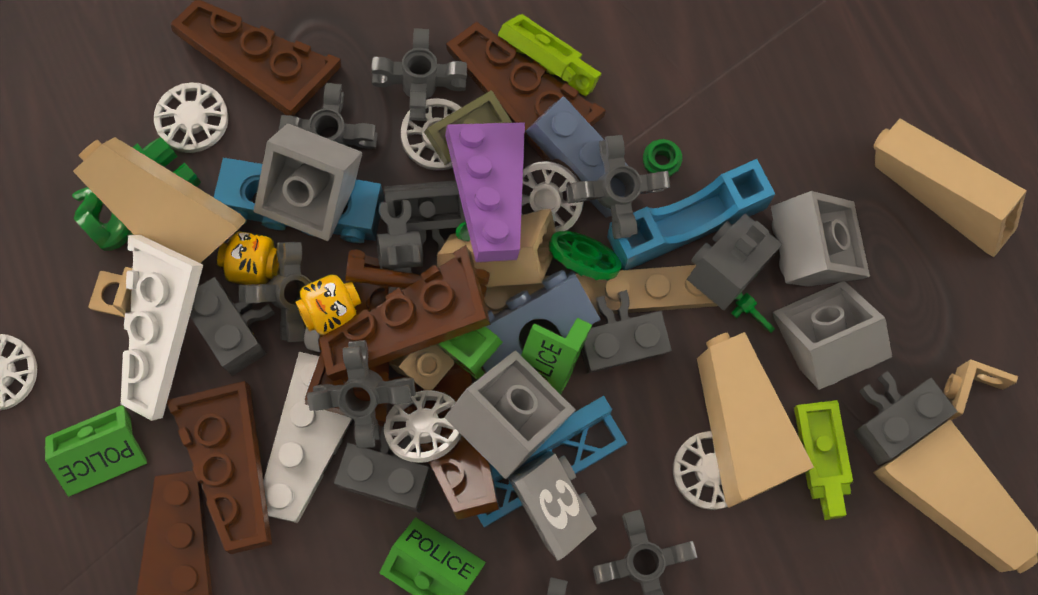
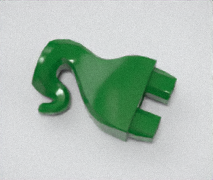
(115, 233)

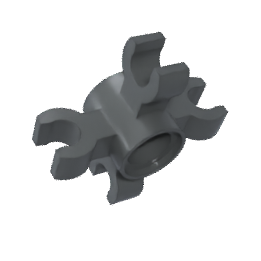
(415, 62)
(360, 134)
(623, 219)
(398, 248)
(289, 260)
(363, 412)
(638, 541)

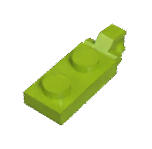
(550, 53)
(824, 441)

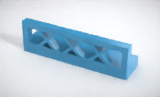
(577, 423)

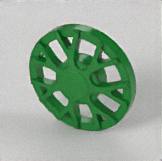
(585, 255)

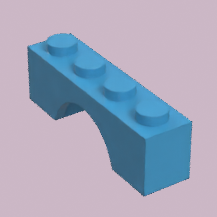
(673, 226)

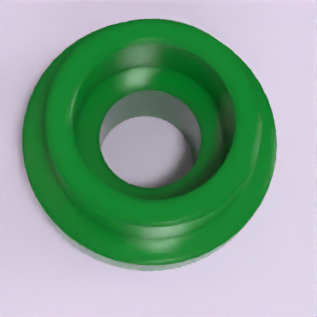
(665, 148)

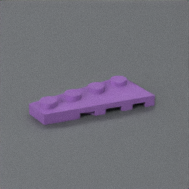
(490, 184)

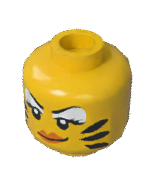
(248, 258)
(327, 304)

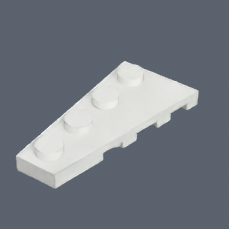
(160, 311)
(301, 447)

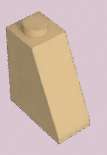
(532, 258)

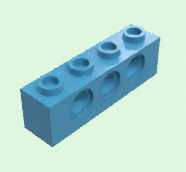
(240, 181)

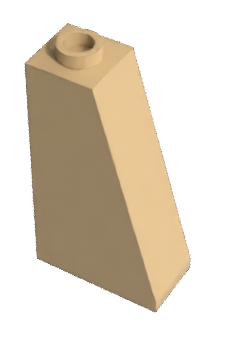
(951, 185)
(155, 200)
(747, 421)
(963, 497)

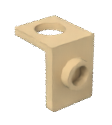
(122, 300)
(959, 384)

